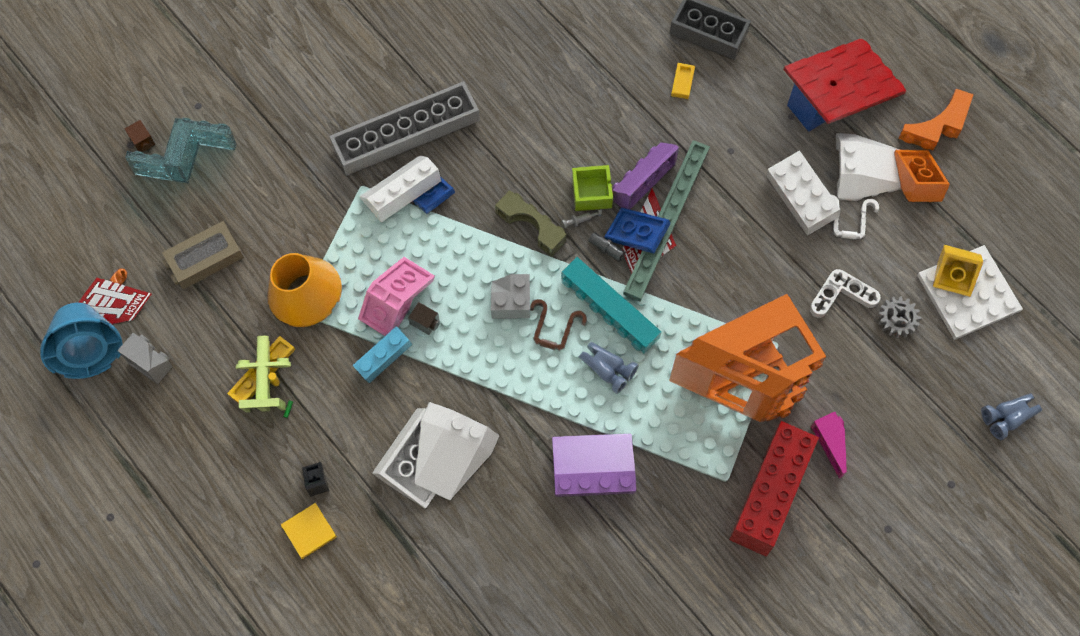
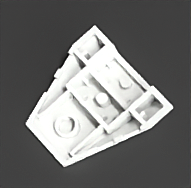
(865, 167)
(450, 450)

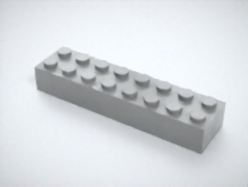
(405, 128)

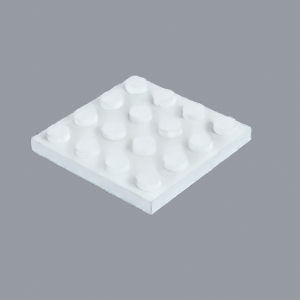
(988, 303)

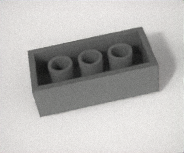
(710, 27)

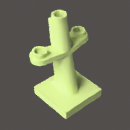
(263, 401)

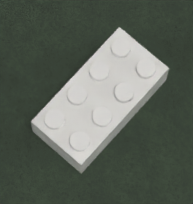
(803, 193)

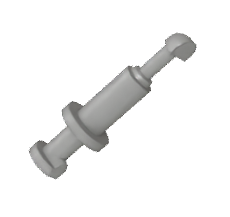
(579, 219)

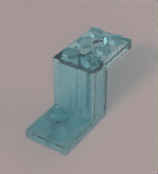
(181, 150)

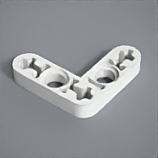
(837, 287)

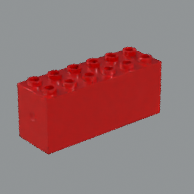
(774, 489)

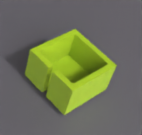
(592, 188)

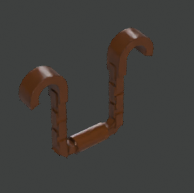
(549, 344)

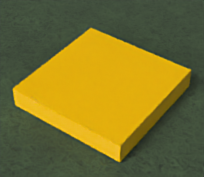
(308, 531)

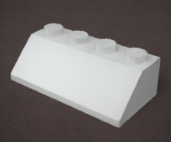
(401, 187)

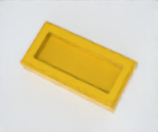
(683, 81)

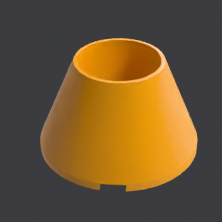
(310, 301)

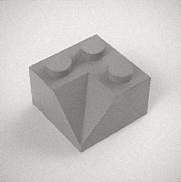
(511, 297)
(141, 356)

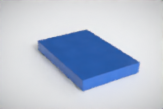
(637, 230)

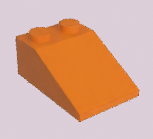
(920, 176)

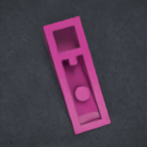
(832, 439)

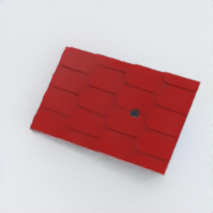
(839, 84)

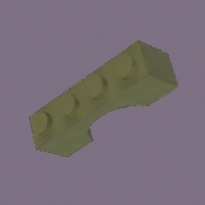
(514, 208)

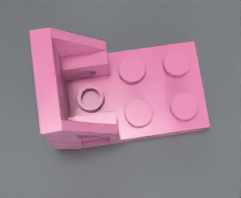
(392, 294)

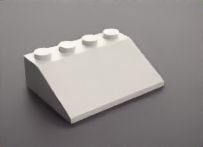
(399, 462)

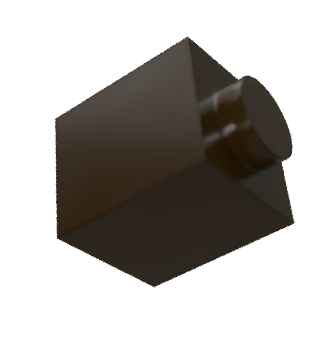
(424, 318)

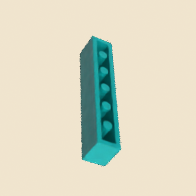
(610, 305)

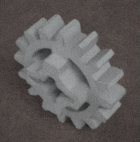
(895, 309)

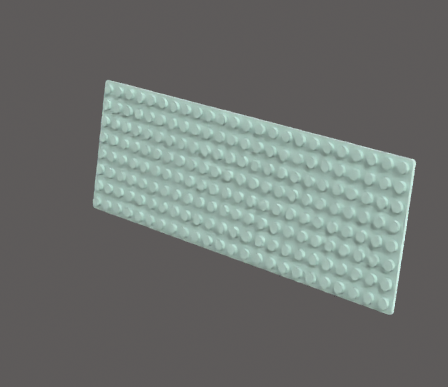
(503, 352)

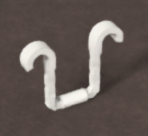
(853, 235)

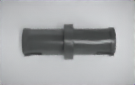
(607, 246)

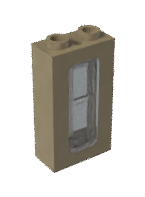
(202, 255)

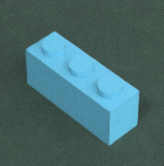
(382, 354)

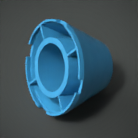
(79, 342)

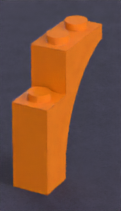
(948, 123)

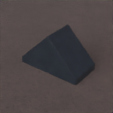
(315, 479)

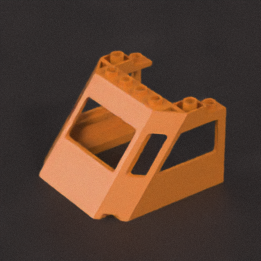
(743, 351)

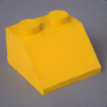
(957, 270)

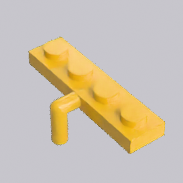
(246, 386)

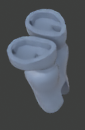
(606, 365)
(1013, 412)

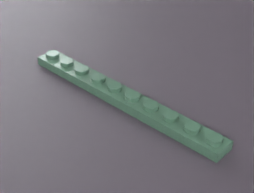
(670, 210)

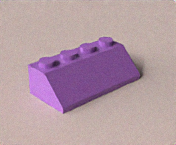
(645, 175)

